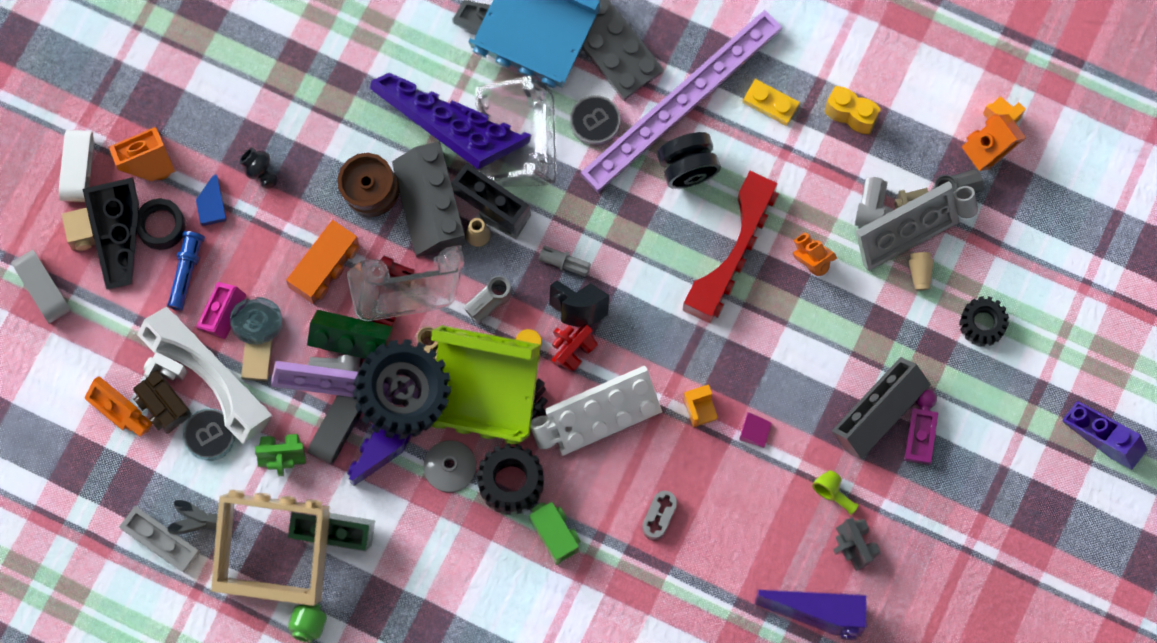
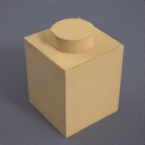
(78, 229)

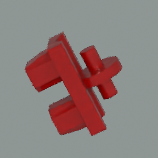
(581, 338)

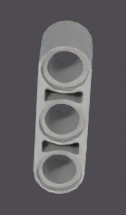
(40, 286)

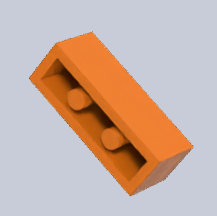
(323, 262)

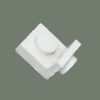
(168, 367)

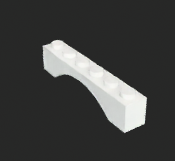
(170, 337)

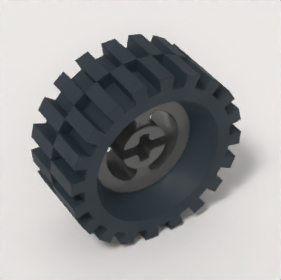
(384, 367)

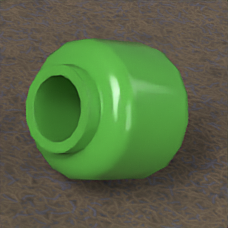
(307, 622)

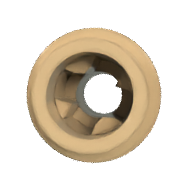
(477, 237)
(921, 269)

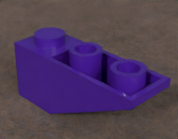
(1106, 435)
(375, 454)

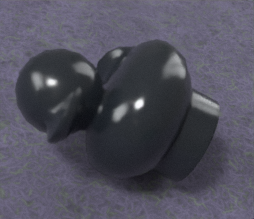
(255, 167)

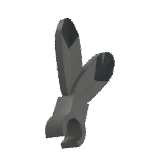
(196, 518)

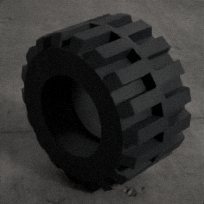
(504, 458)

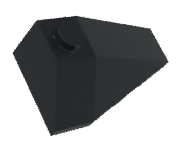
(114, 221)

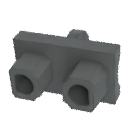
(853, 545)

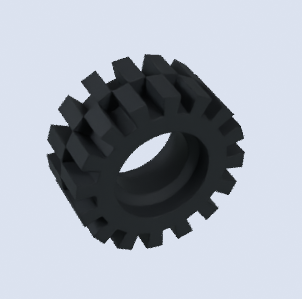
(984, 336)

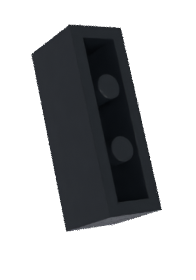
(491, 199)

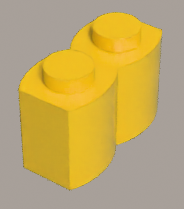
(855, 111)

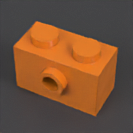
(993, 141)

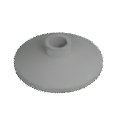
(452, 478)

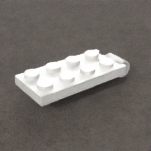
(597, 412)

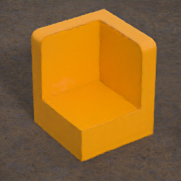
(1001, 106)
(700, 405)

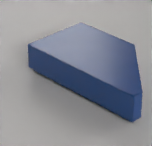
(210, 203)

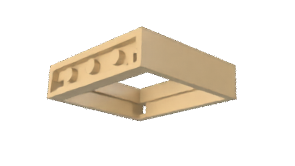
(226, 585)

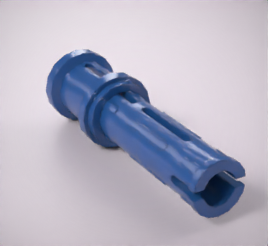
(187, 259)

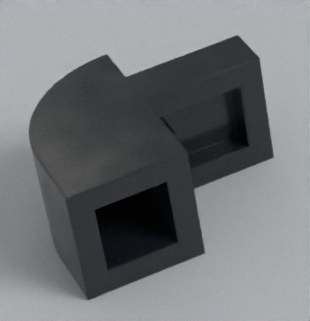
(579, 307)

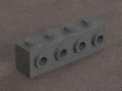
(881, 407)

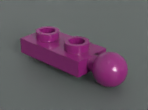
(922, 430)

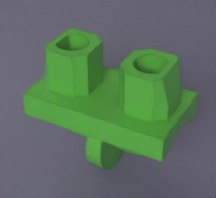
(281, 455)

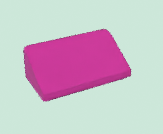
(217, 312)

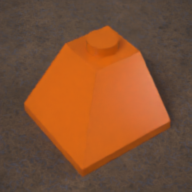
(143, 156)

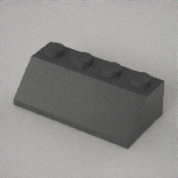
(428, 199)

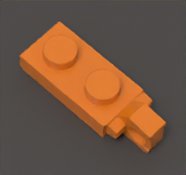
(117, 407)

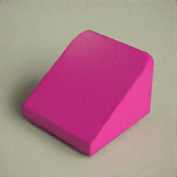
(755, 430)

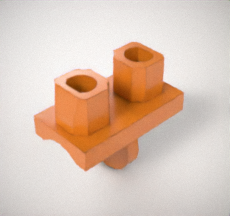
(813, 254)

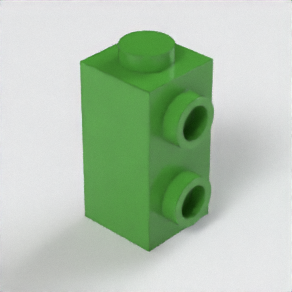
(553, 532)

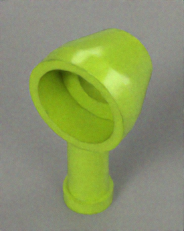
(828, 487)

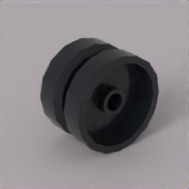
(688, 160)

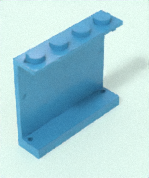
(536, 36)

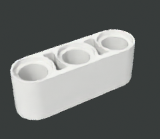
(76, 165)

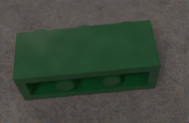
(347, 334)
(342, 530)

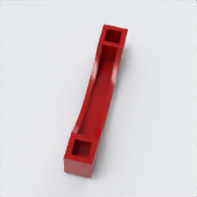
(707, 292)

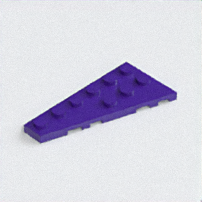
(453, 124)

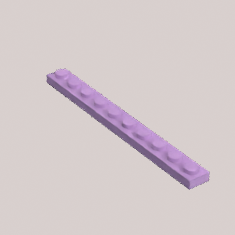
(681, 101)

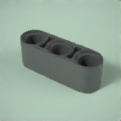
(335, 429)

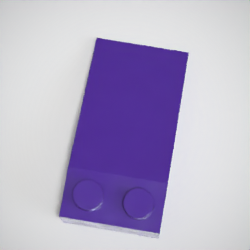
(825, 611)

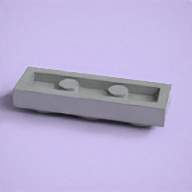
(159, 540)

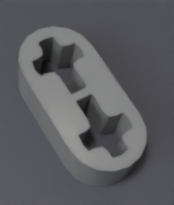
(665, 518)

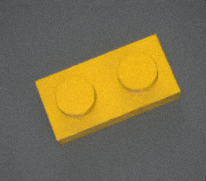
(771, 102)

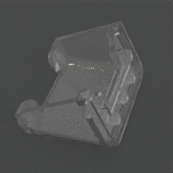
(527, 108)
(382, 297)

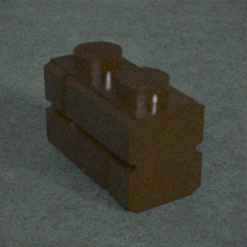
(161, 402)

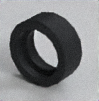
(169, 240)

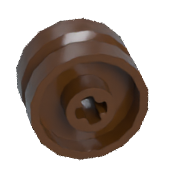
(368, 184)

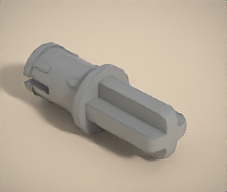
(564, 261)

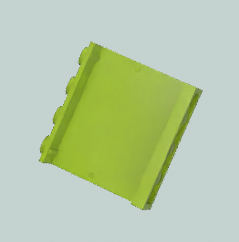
(489, 383)

